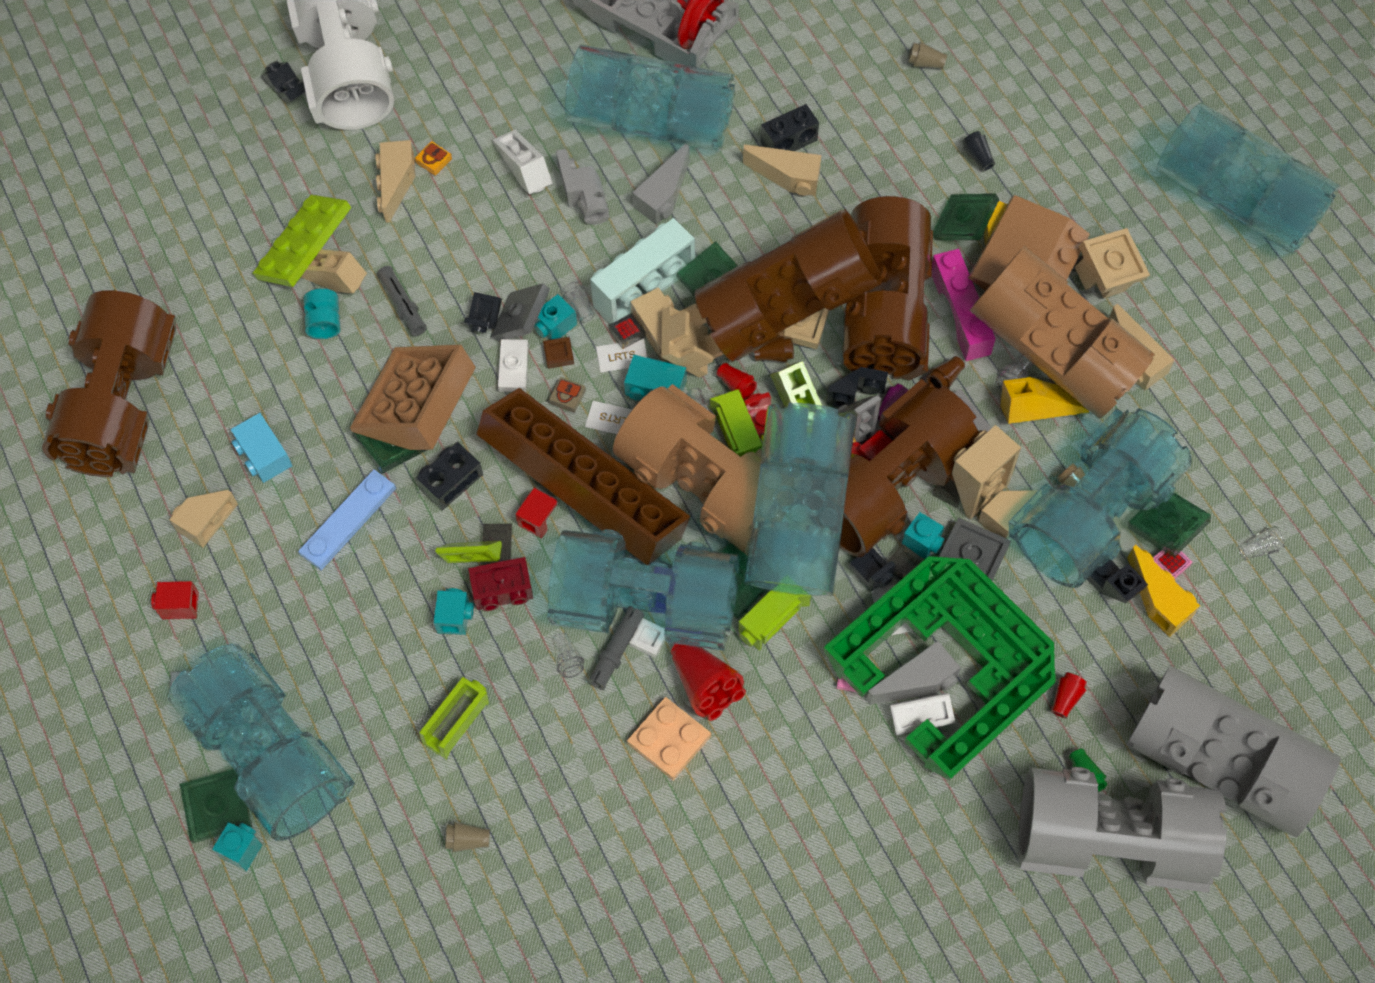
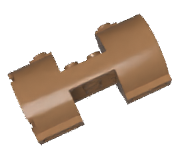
(1062, 333)
(671, 441)

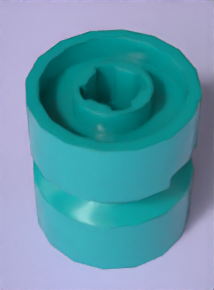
(321, 313)

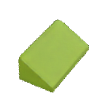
(470, 551)

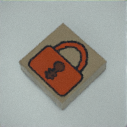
(567, 395)

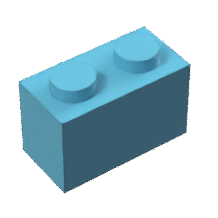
(261, 448)

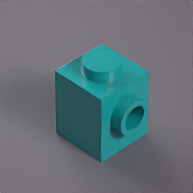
(555, 318)
(923, 536)
(452, 612)
(238, 845)

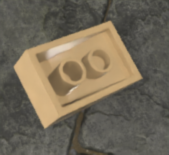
(984, 468)

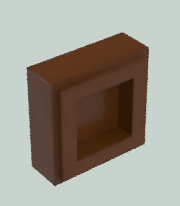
(558, 352)

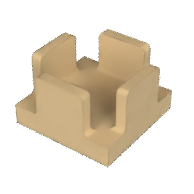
(1111, 263)
(687, 340)

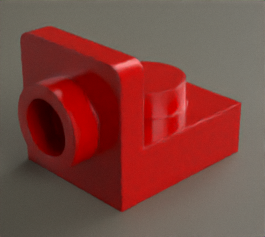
(757, 409)

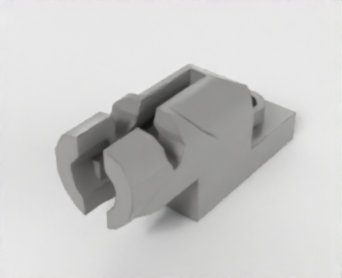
(583, 189)

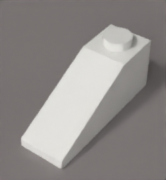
(524, 161)

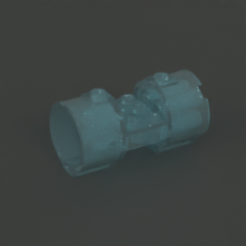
(649, 97)
(1247, 177)
(800, 500)
(1072, 528)
(595, 579)
(282, 772)

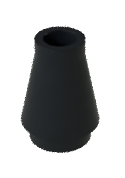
(978, 149)

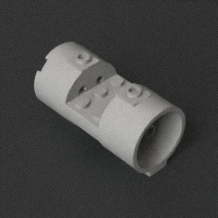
(1235, 751)
(1172, 833)

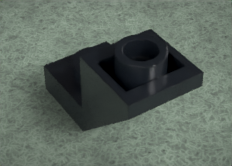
(283, 81)
(865, 379)
(1117, 583)

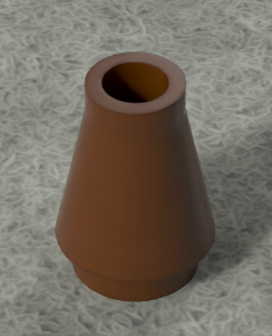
(777, 351)
(945, 373)

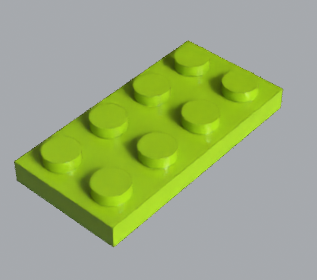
(301, 240)

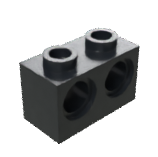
(791, 130)
(454, 479)

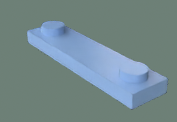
(347, 520)

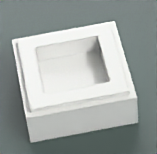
(648, 638)

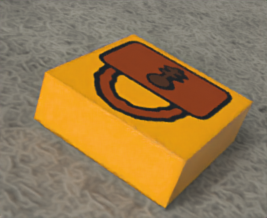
(433, 158)

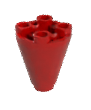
(707, 680)

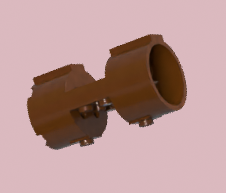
(801, 277)
(890, 323)
(95, 425)
(926, 435)

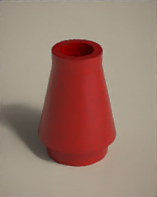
(737, 379)
(1068, 693)

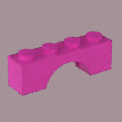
(952, 280)

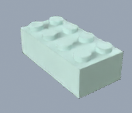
(643, 268)

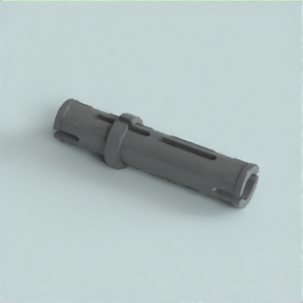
(406, 309)
(610, 658)

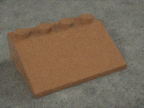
(1041, 230)
(415, 396)

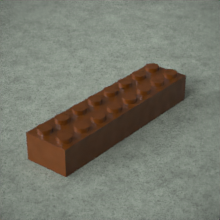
(582, 475)

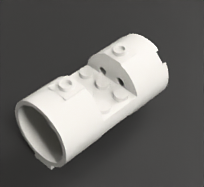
(347, 75)

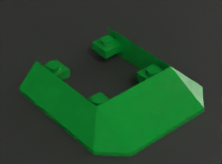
(985, 622)

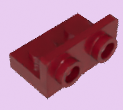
(501, 584)

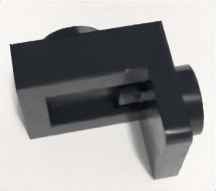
(483, 312)
(873, 570)

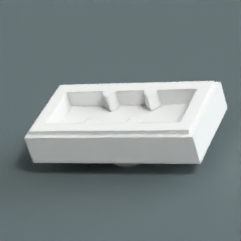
(513, 365)
(912, 713)

